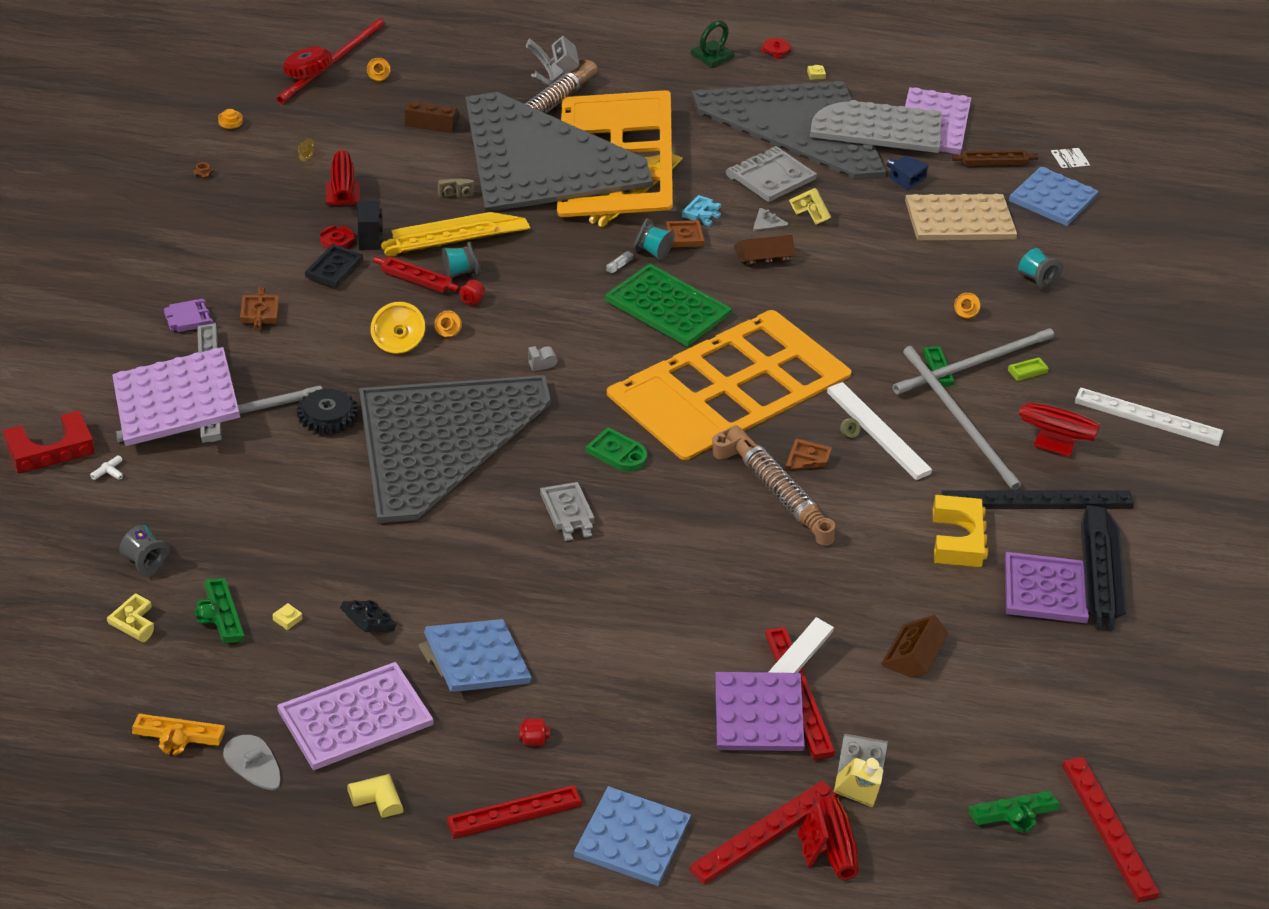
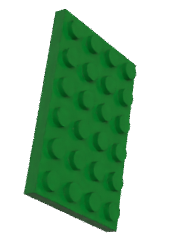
(668, 304)

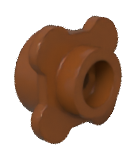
(203, 169)

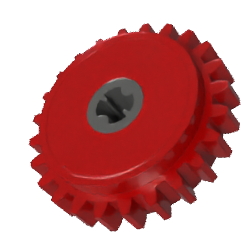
(307, 62)

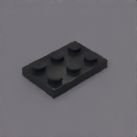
(334, 265)

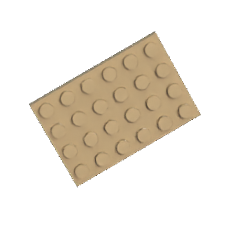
(960, 217)

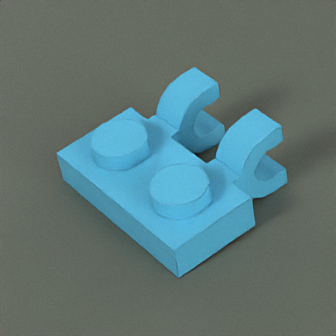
(702, 209)

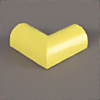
(813, 203)
(129, 618)
(378, 790)

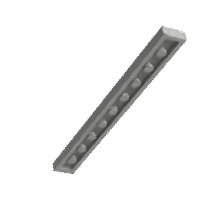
(206, 341)

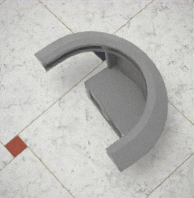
(564, 60)

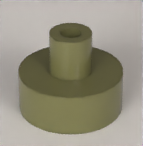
(850, 428)

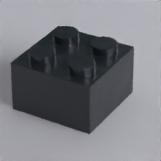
(369, 225)

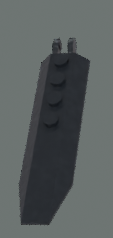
(1102, 566)

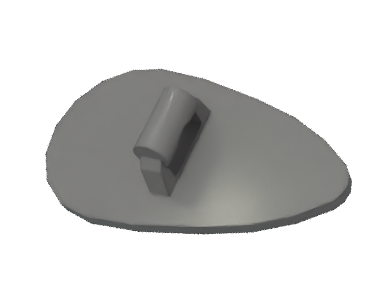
(253, 761)

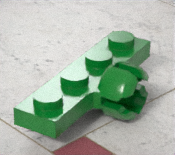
(219, 610)
(1017, 811)

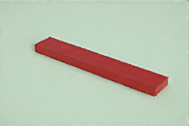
(513, 811)

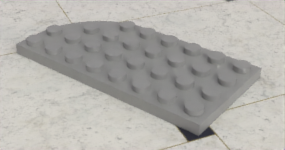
(879, 125)

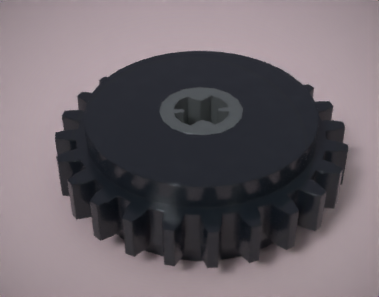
(327, 411)

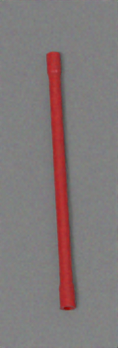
(374, 27)

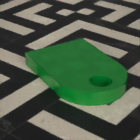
(617, 450)

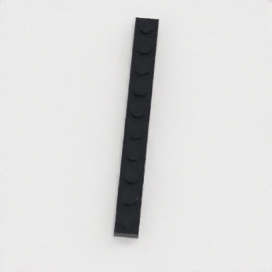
(1047, 498)

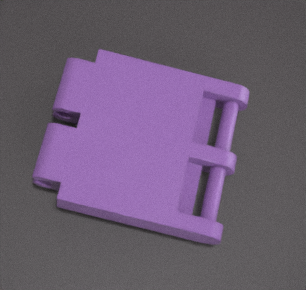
(187, 315)

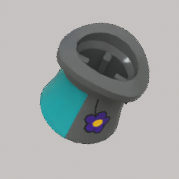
(654, 240)
(460, 261)
(1040, 268)
(144, 550)

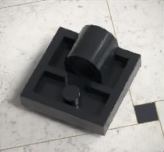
(368, 616)

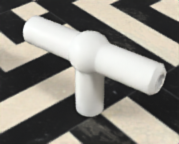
(108, 467)

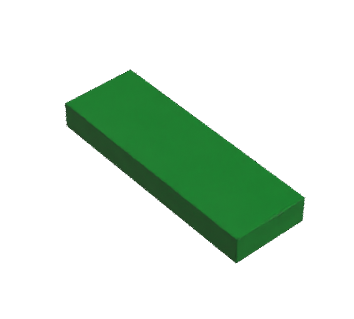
(935, 360)

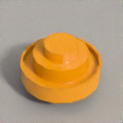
(378, 69)
(230, 119)
(967, 305)
(448, 324)

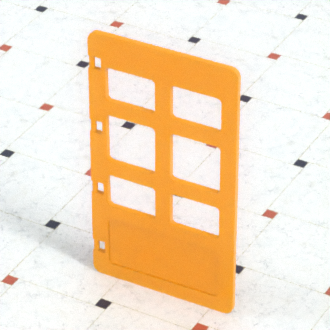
(615, 115)
(683, 418)

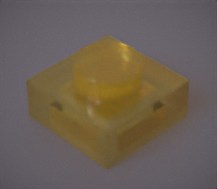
(306, 149)

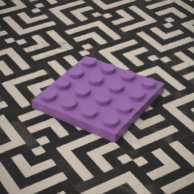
(1045, 587)
(759, 711)

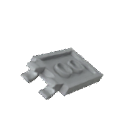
(568, 509)

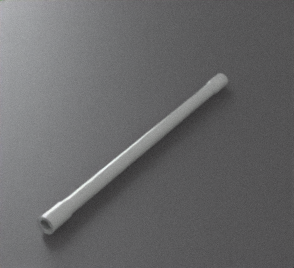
(1041, 336)
(261, 404)
(1006, 474)

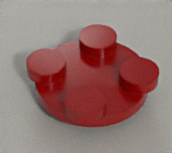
(776, 47)

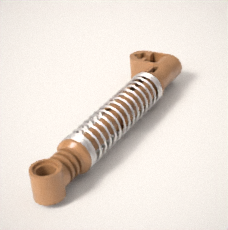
(564, 87)
(755, 457)

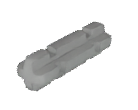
(619, 262)

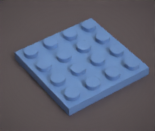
(1053, 196)
(477, 655)
(632, 836)

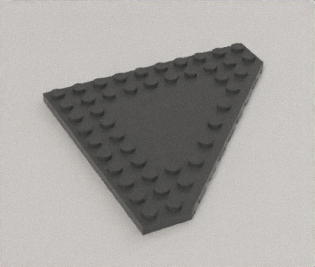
(785, 119)
(540, 159)
(437, 434)

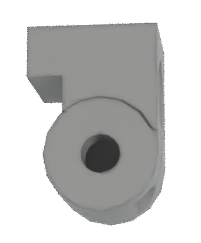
(541, 358)

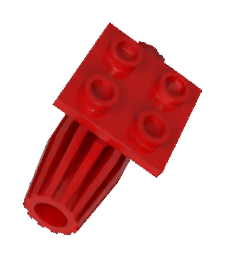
(342, 188)
(1058, 427)
(830, 831)

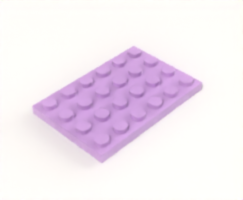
(953, 117)
(354, 715)

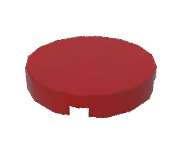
(339, 236)

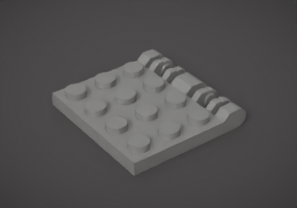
(771, 174)

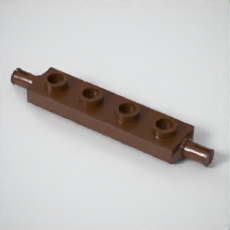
(1001, 158)

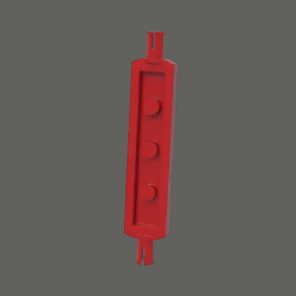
(416, 274)

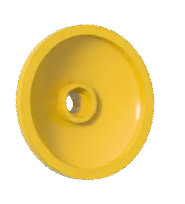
(396, 318)

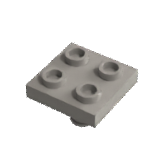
(861, 748)

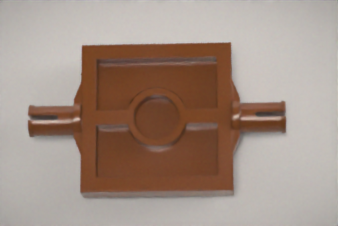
(259, 309)

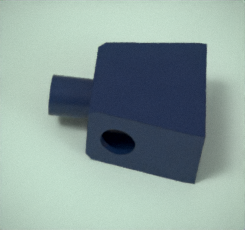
(907, 171)

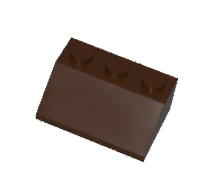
(431, 116)
(765, 249)
(916, 647)

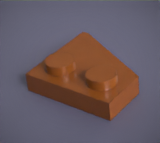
(807, 455)

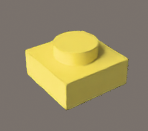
(816, 72)
(287, 616)

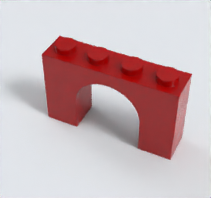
(31, 456)

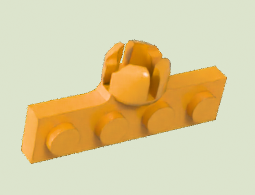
(177, 732)

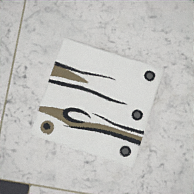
(1070, 157)

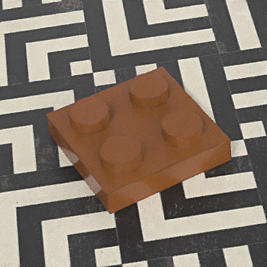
(686, 233)

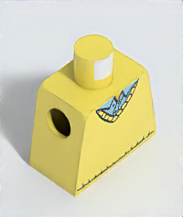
(860, 781)

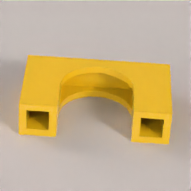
(965, 513)

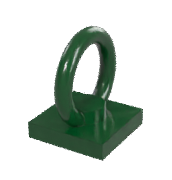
(713, 52)

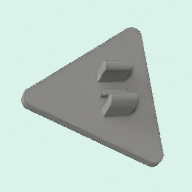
(767, 221)

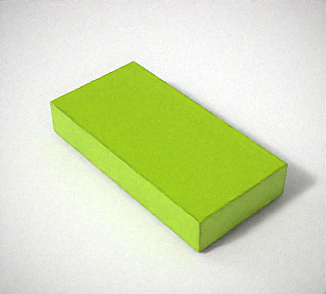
(1028, 369)

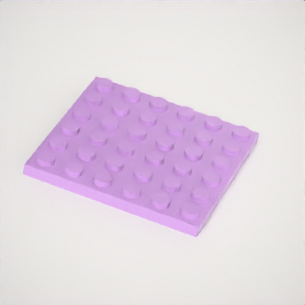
(175, 396)

